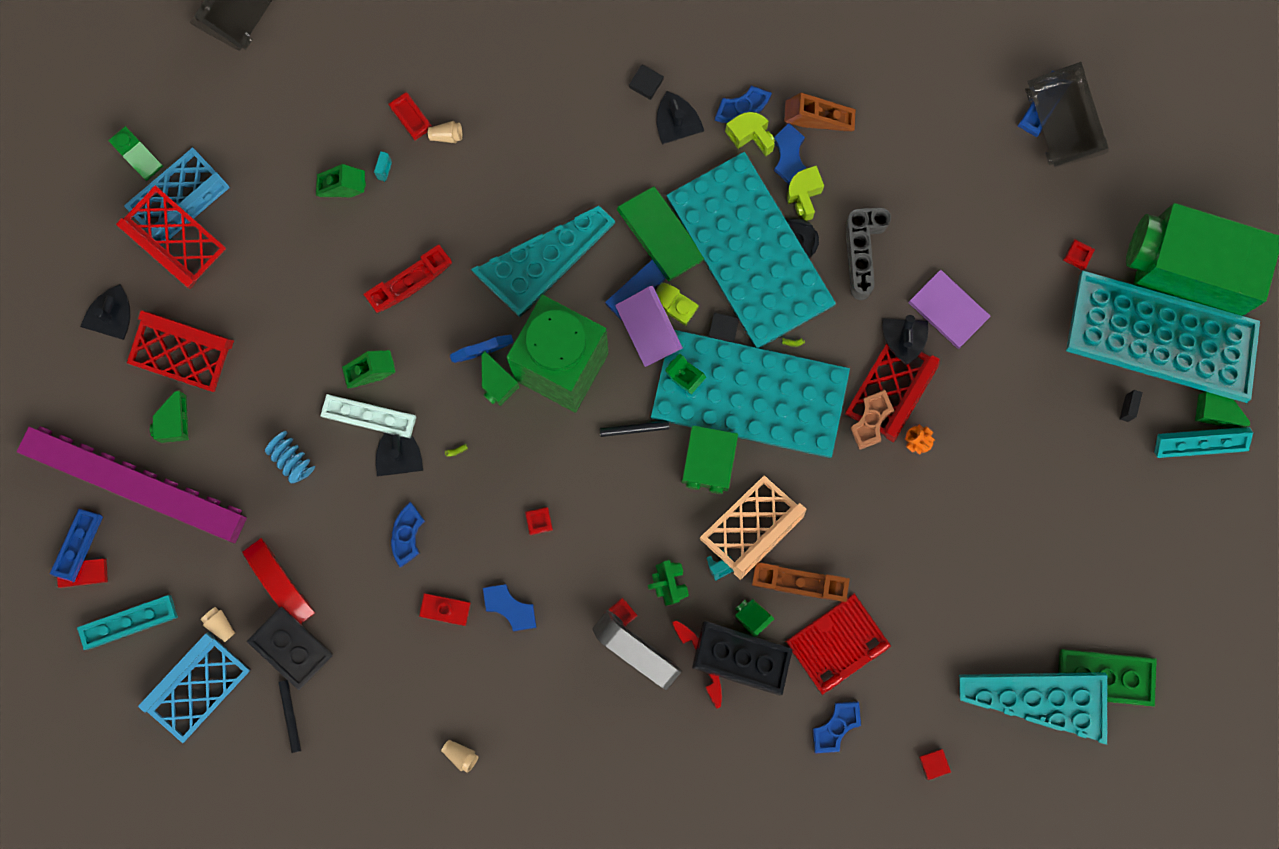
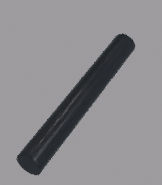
(634, 428)
(289, 716)

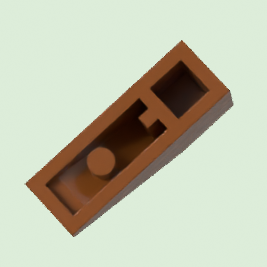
(818, 113)

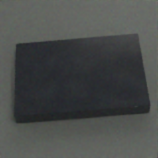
(289, 648)

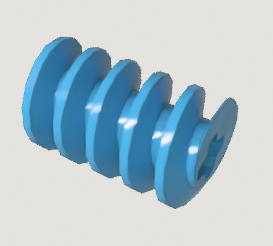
(288, 459)

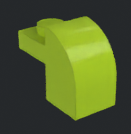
(749, 127)
(801, 188)
(675, 303)

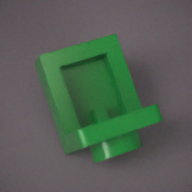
(685, 374)

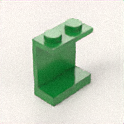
(709, 459)

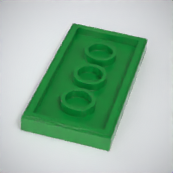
(660, 233)
(1128, 677)

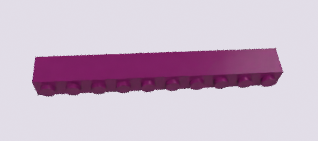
(131, 484)

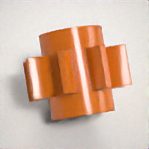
(919, 439)

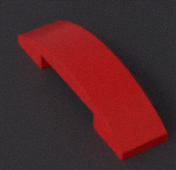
(409, 281)
(276, 581)
(713, 689)

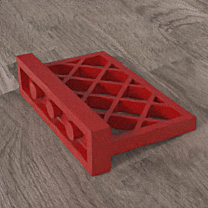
(157, 251)
(180, 331)
(910, 398)

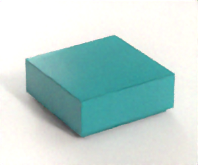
(383, 166)

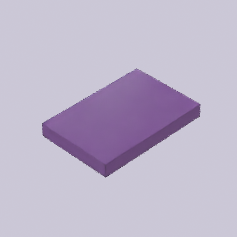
(949, 309)
(648, 326)

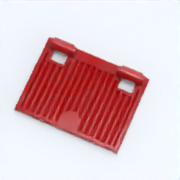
(837, 643)

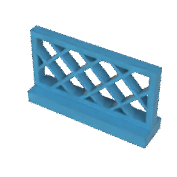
(202, 196)
(178, 674)

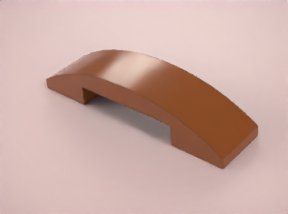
(801, 582)

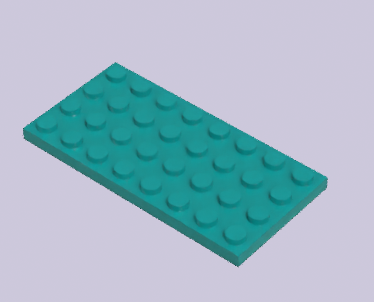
(751, 250)
(1164, 336)
(756, 395)

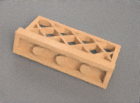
(771, 535)

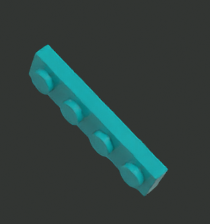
(1203, 442)
(127, 622)

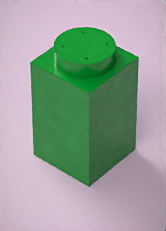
(1203, 259)
(558, 353)

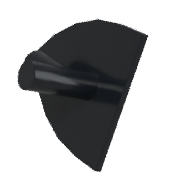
(676, 119)
(109, 313)
(905, 337)
(397, 455)

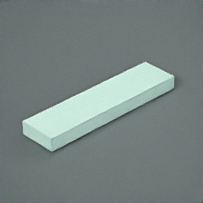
(368, 416)

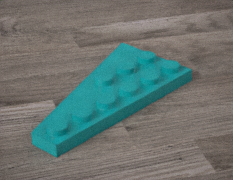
(537, 264)
(1050, 699)

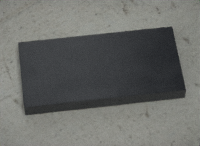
(742, 658)

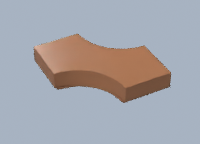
(868, 428)

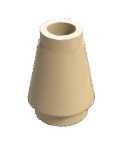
(447, 132)
(218, 624)
(460, 755)

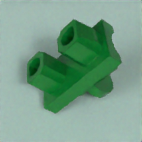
(665, 583)

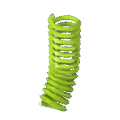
(791, 343)
(459, 449)

